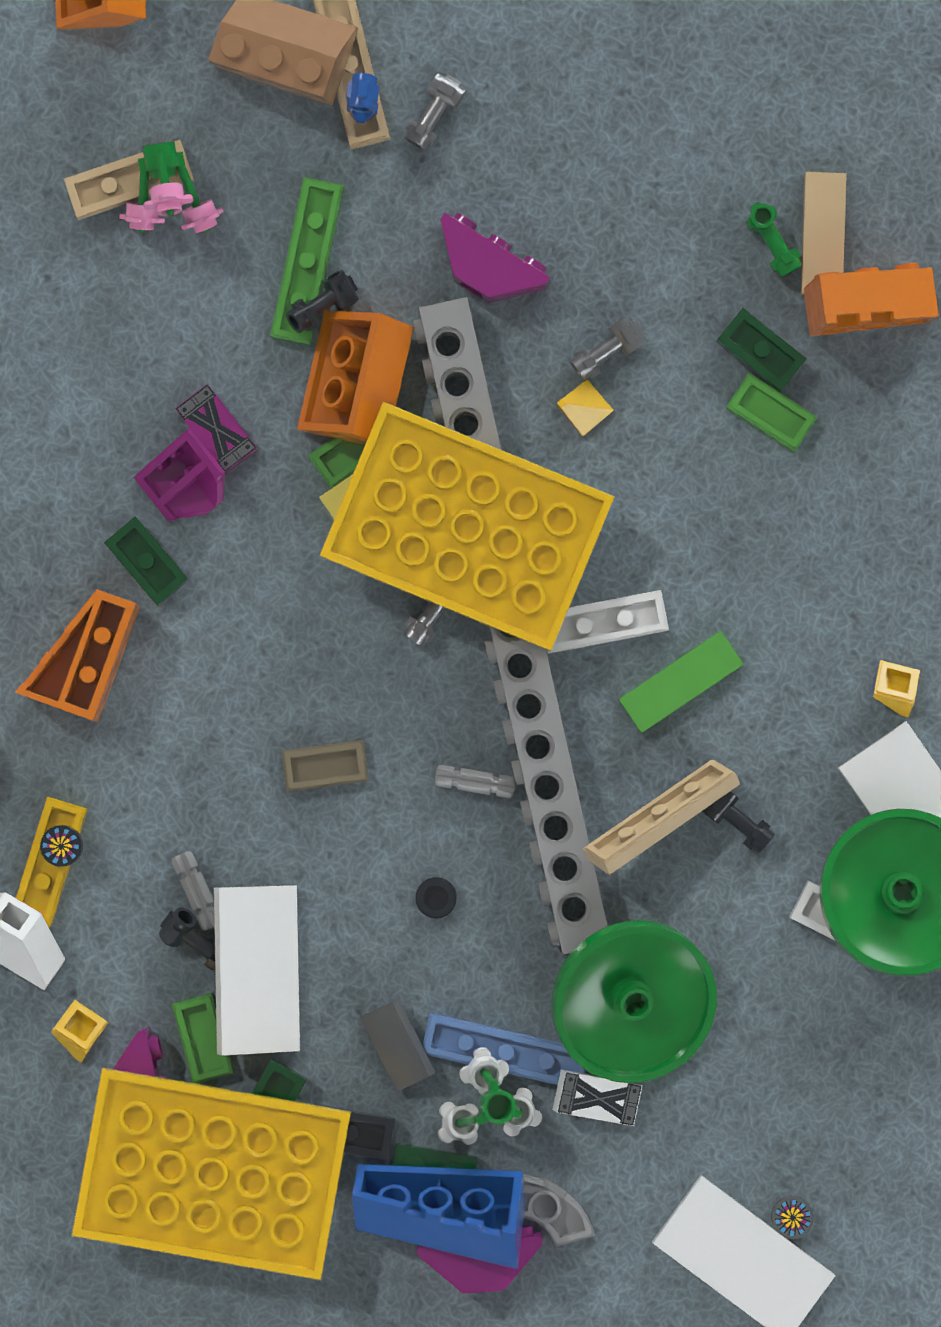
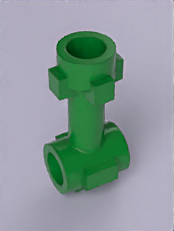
(761, 221)

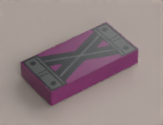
(216, 428)

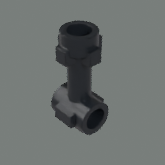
(339, 292)
(756, 834)
(179, 928)

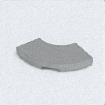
(555, 1211)

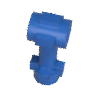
(362, 97)

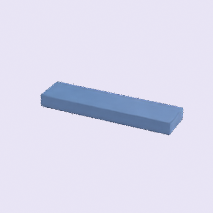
(524, 1054)

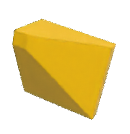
(584, 408)
(896, 687)
(79, 1030)

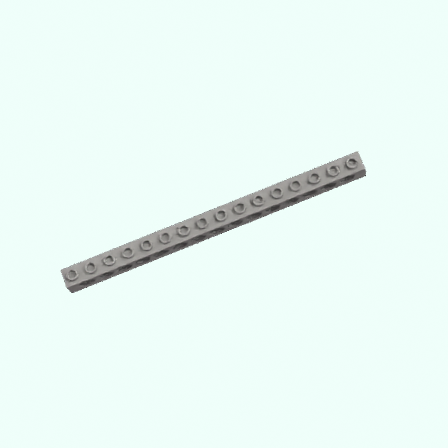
(455, 320)

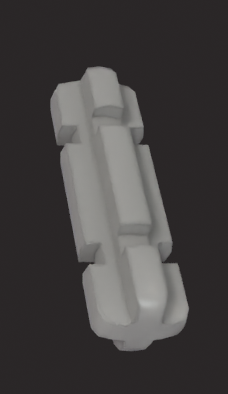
(475, 781)
(195, 889)

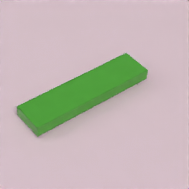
(307, 253)

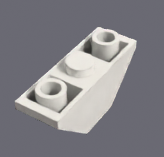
(27, 943)

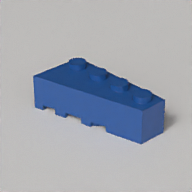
(444, 1209)

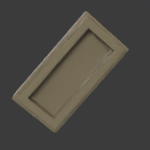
(325, 765)

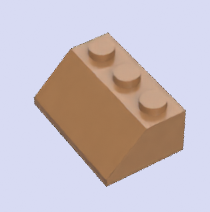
(284, 48)

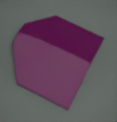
(183, 479)

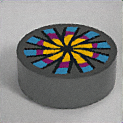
(792, 1216)

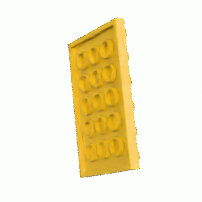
(467, 526)
(211, 1173)

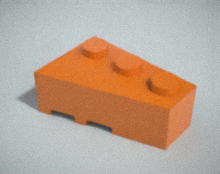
(870, 299)
(85, 658)

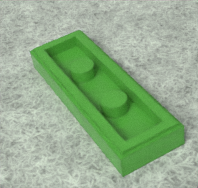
(680, 681)

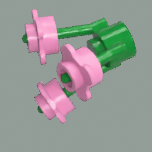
(167, 197)

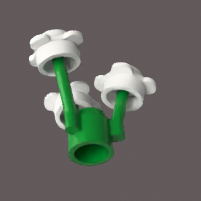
(494, 1105)

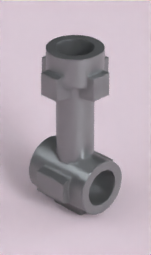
(445, 93)
(625, 337)
(420, 629)

